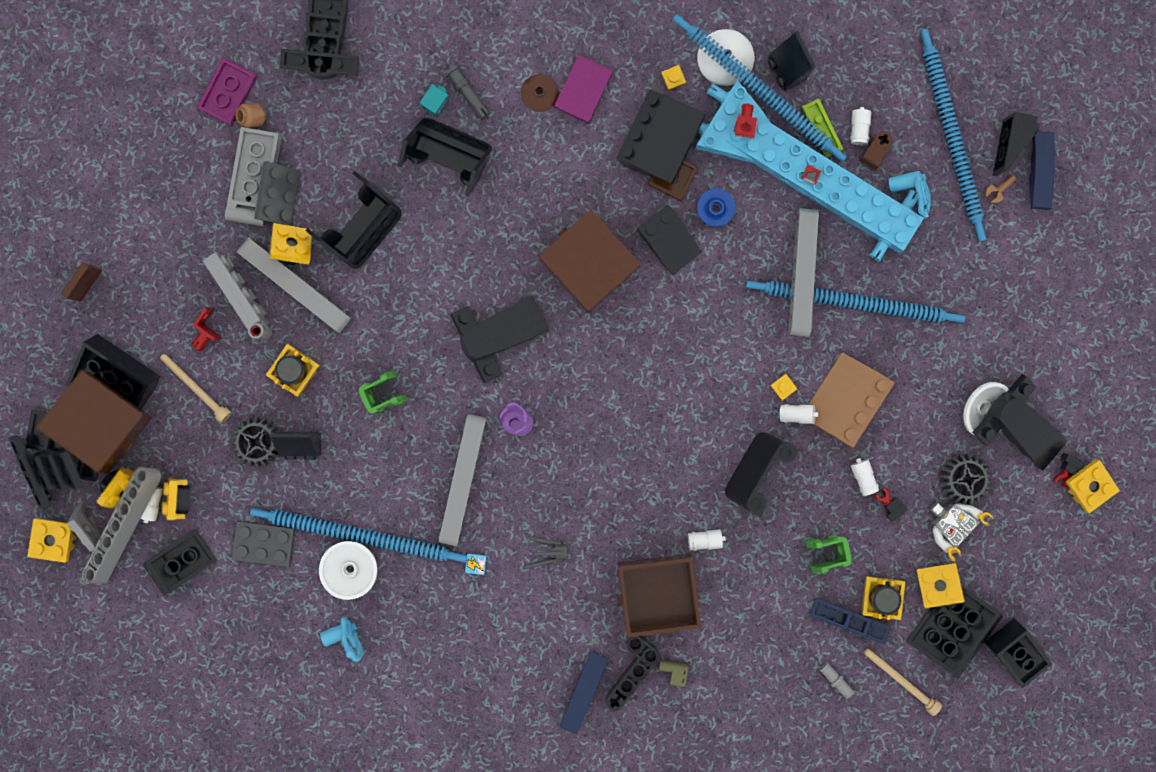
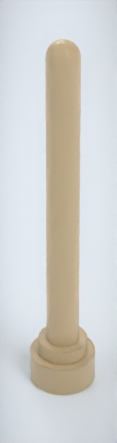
(220, 412)
(932, 706)

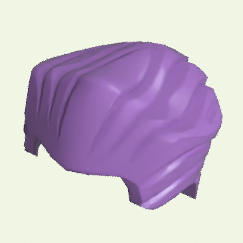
(516, 419)

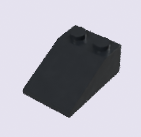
(791, 62)
(1015, 135)
(669, 239)
(297, 444)
(179, 562)
(1018, 652)

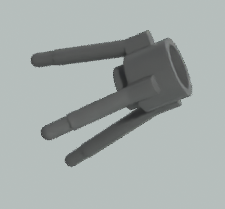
(558, 552)

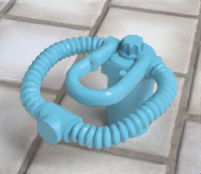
(912, 180)
(341, 633)

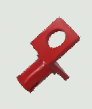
(745, 123)
(205, 332)

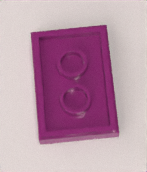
(583, 89)
(226, 91)

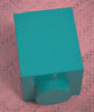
(435, 99)

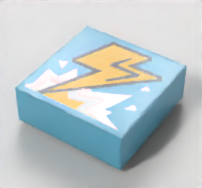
(475, 564)

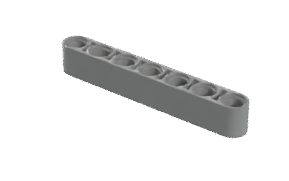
(803, 272)
(294, 285)
(462, 480)
(121, 525)

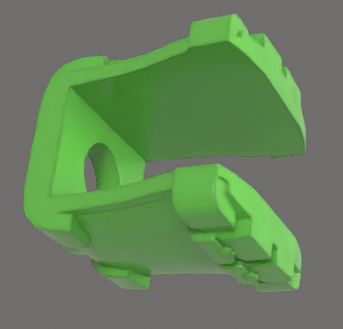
(368, 397)
(842, 550)

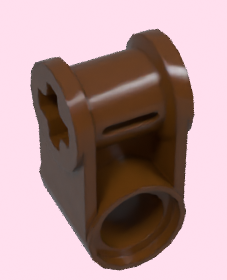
(875, 151)

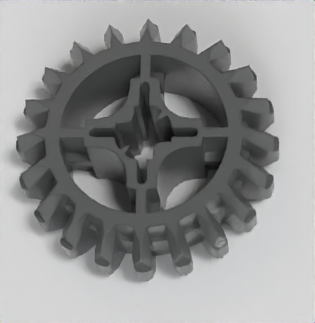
(242, 433)
(964, 471)

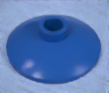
(722, 200)

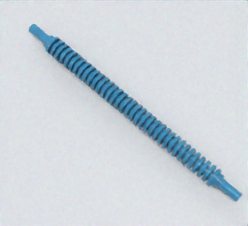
(942, 95)
(826, 144)
(880, 306)
(303, 523)

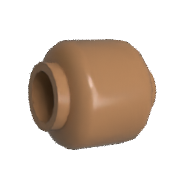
(250, 115)

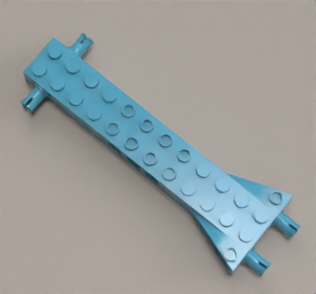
(787, 159)

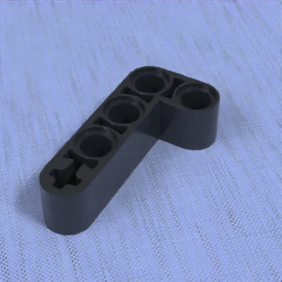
(629, 675)

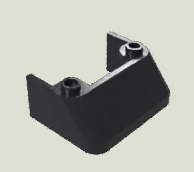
(447, 147)
(365, 229)

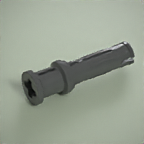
(462, 85)

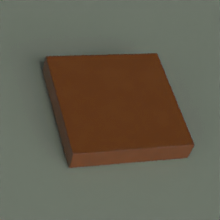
(681, 183)
(81, 282)

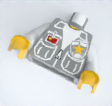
(955, 524)

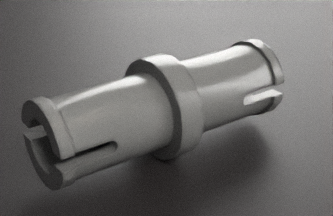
(836, 680)

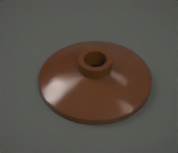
(543, 101)

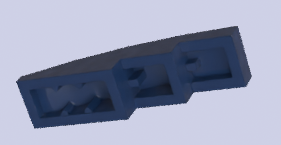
(1043, 168)
(850, 621)
(583, 692)

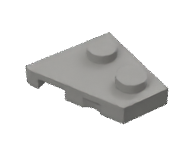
(84, 527)

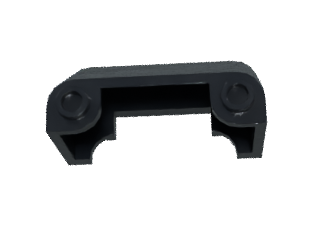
(753, 469)

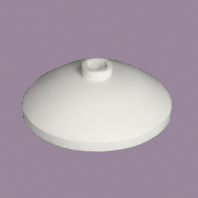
(734, 43)
(980, 403)
(338, 579)

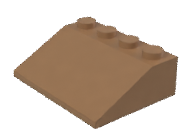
(849, 399)

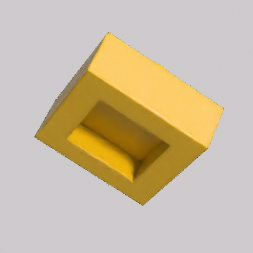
(673, 77)
(783, 387)

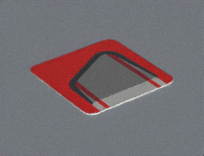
(811, 174)

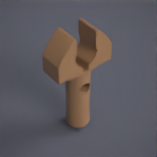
(999, 189)

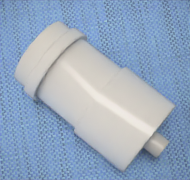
(860, 126)
(798, 414)
(864, 474)
(152, 508)
(706, 540)

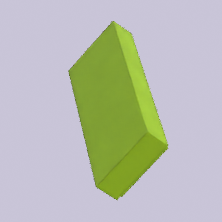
(816, 114)

